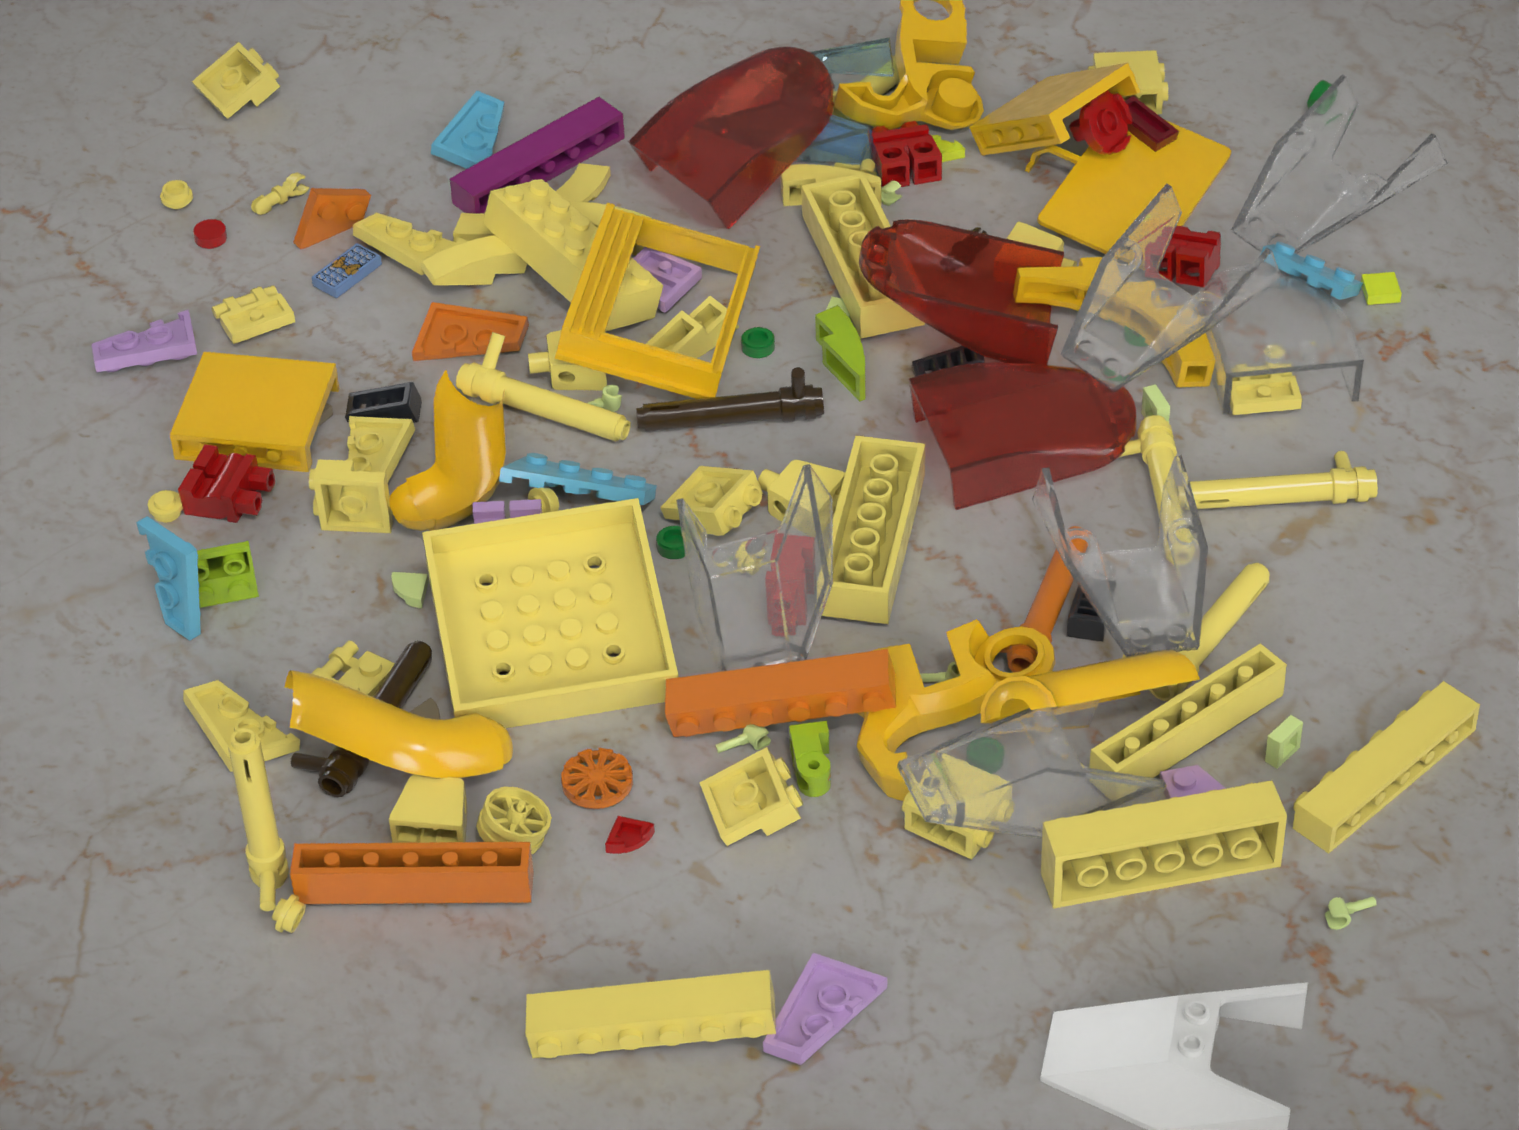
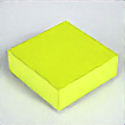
(1381, 288)

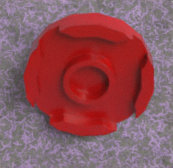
(1103, 124)

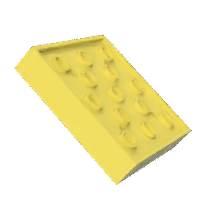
(550, 614)

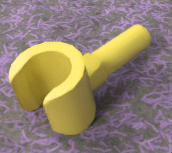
(866, 166)

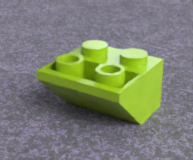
(226, 574)

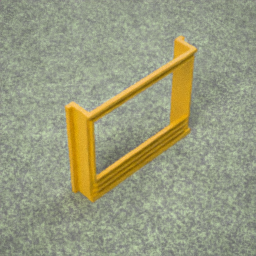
(583, 330)

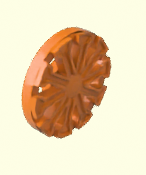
(597, 778)

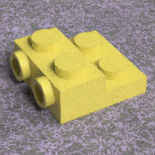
(237, 80)
(716, 497)
(350, 498)
(752, 797)

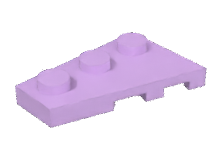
(158, 343)

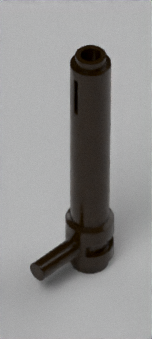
(785, 404)
(342, 767)

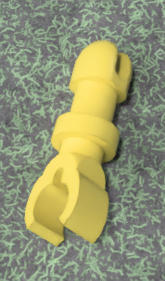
(279, 194)

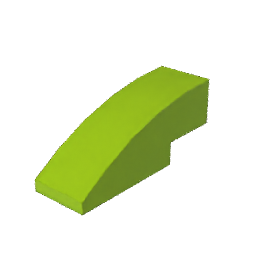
(842, 349)

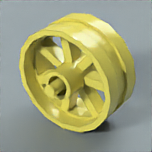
(515, 814)

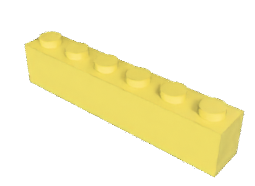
(1194, 716)
(1385, 766)
(650, 1014)

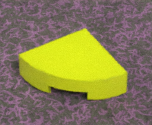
(949, 150)

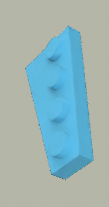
(577, 480)

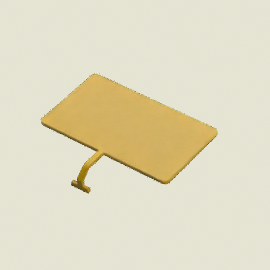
(1112, 190)

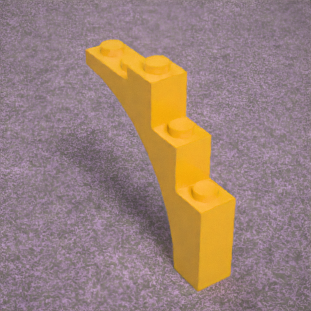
(1068, 287)

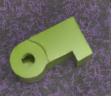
(812, 768)

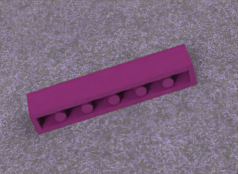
(540, 154)

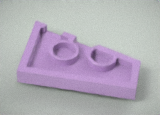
(820, 1006)

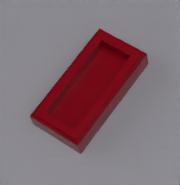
(1149, 126)

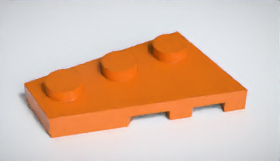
(466, 332)

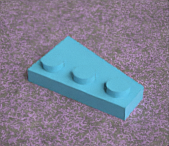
(471, 132)
(1340, 281)
(178, 577)

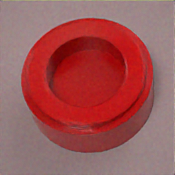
(210, 233)

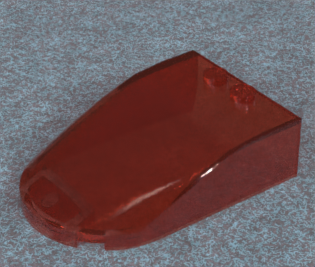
(740, 127)
(963, 286)
(1013, 419)

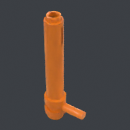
(1045, 607)

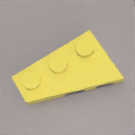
(400, 241)
(378, 443)
(224, 711)

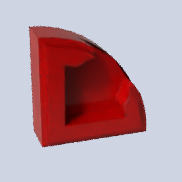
(628, 835)

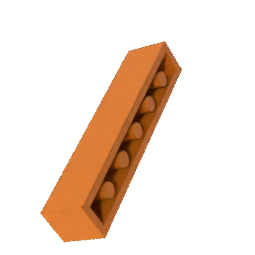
(780, 693)
(412, 872)

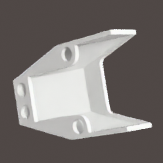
(1155, 1058)

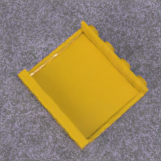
(1037, 113)
(254, 408)

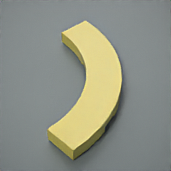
(582, 186)

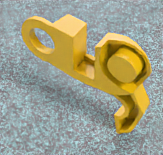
(926, 91)
(942, 703)

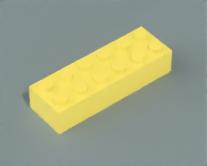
(838, 219)
(556, 244)
(873, 527)
(1162, 844)

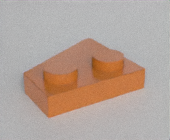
(330, 213)

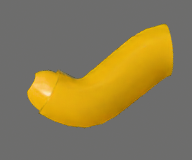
(466, 463)
(1086, 683)
(394, 736)

